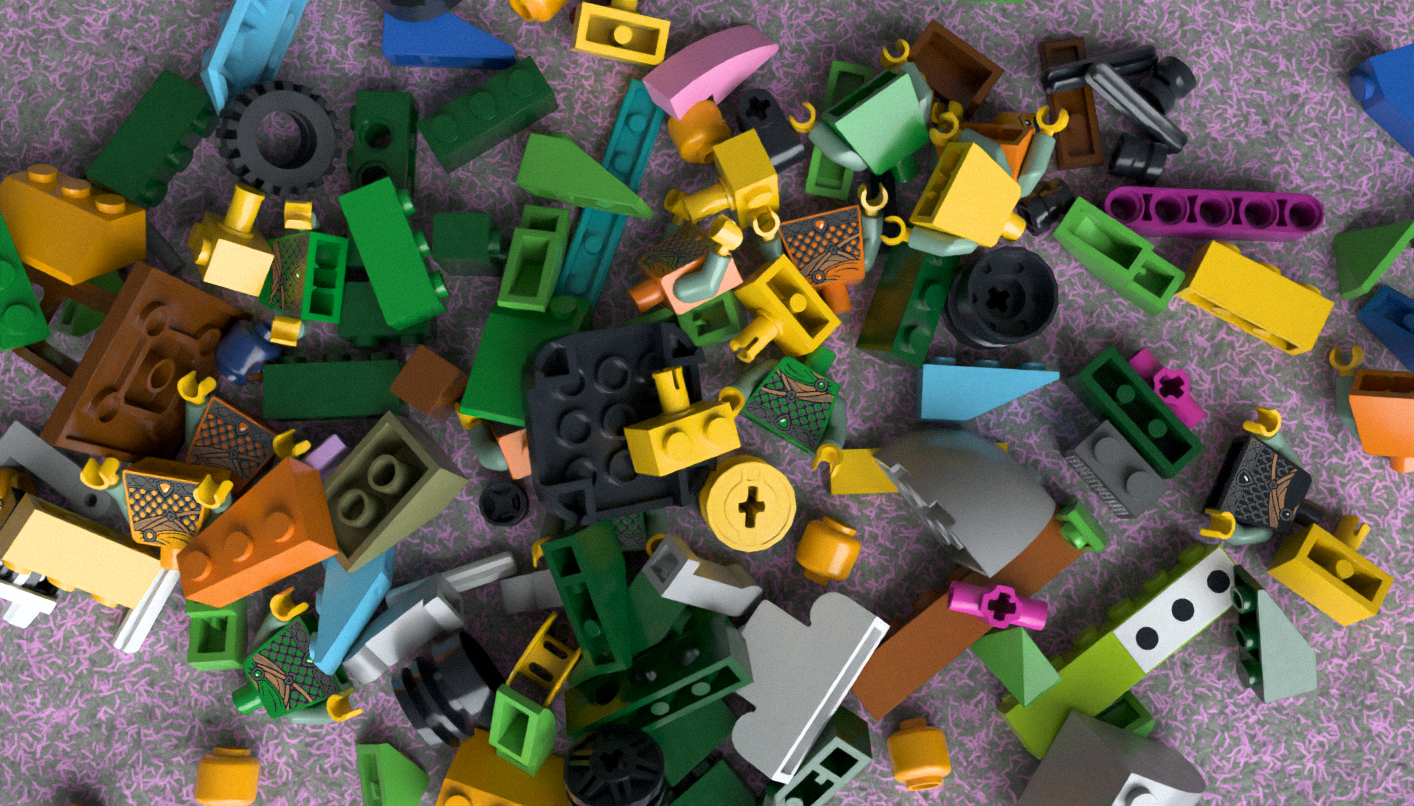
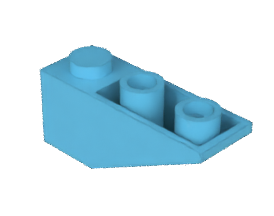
(961, 392)
(347, 606)

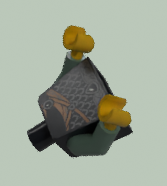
(1259, 487)

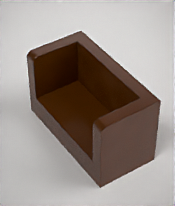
(954, 68)
(430, 384)

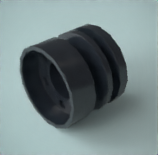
(1021, 292)
(445, 696)
(615, 769)

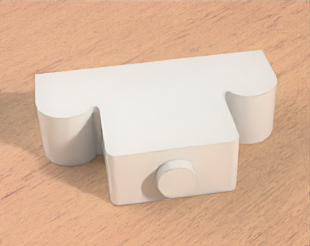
(800, 678)

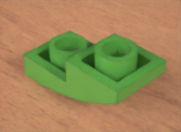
(1080, 526)

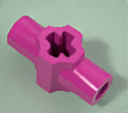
(1178, 395)
(1017, 610)

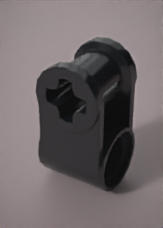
(774, 131)

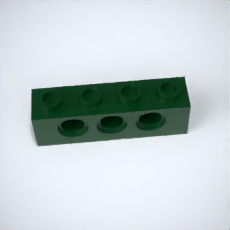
(372, 116)
(663, 681)

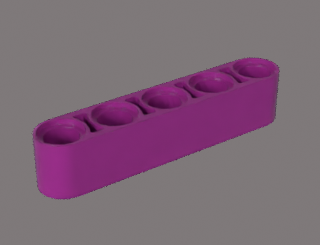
(1227, 213)

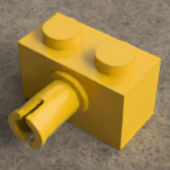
(619, 33)
(744, 183)
(229, 246)
(783, 311)
(682, 432)
(1331, 571)

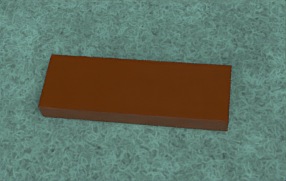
(1080, 140)

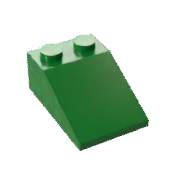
(507, 339)

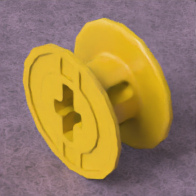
(764, 520)
(537, 655)

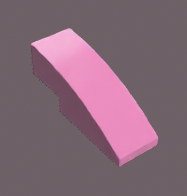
(708, 69)

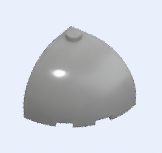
(968, 494)
(1110, 767)

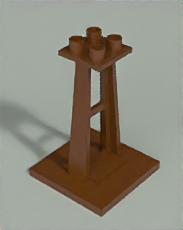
(125, 388)

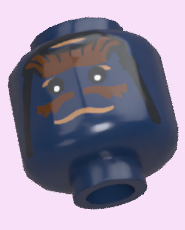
(245, 351)

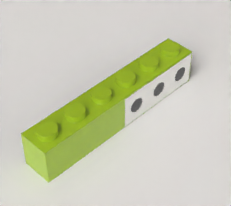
(1128, 644)

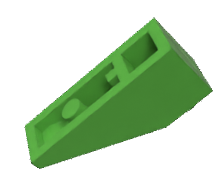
(565, 174)

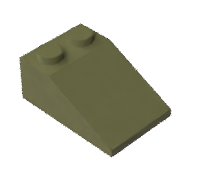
(388, 489)

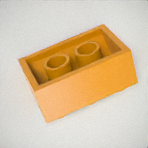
(70, 225)
(486, 779)

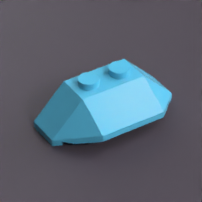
(249, 46)

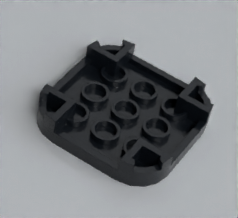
(575, 406)

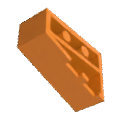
(260, 538)

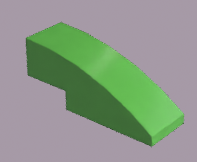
(824, 175)
(1118, 257)
(535, 258)
(706, 324)
(217, 635)
(522, 730)

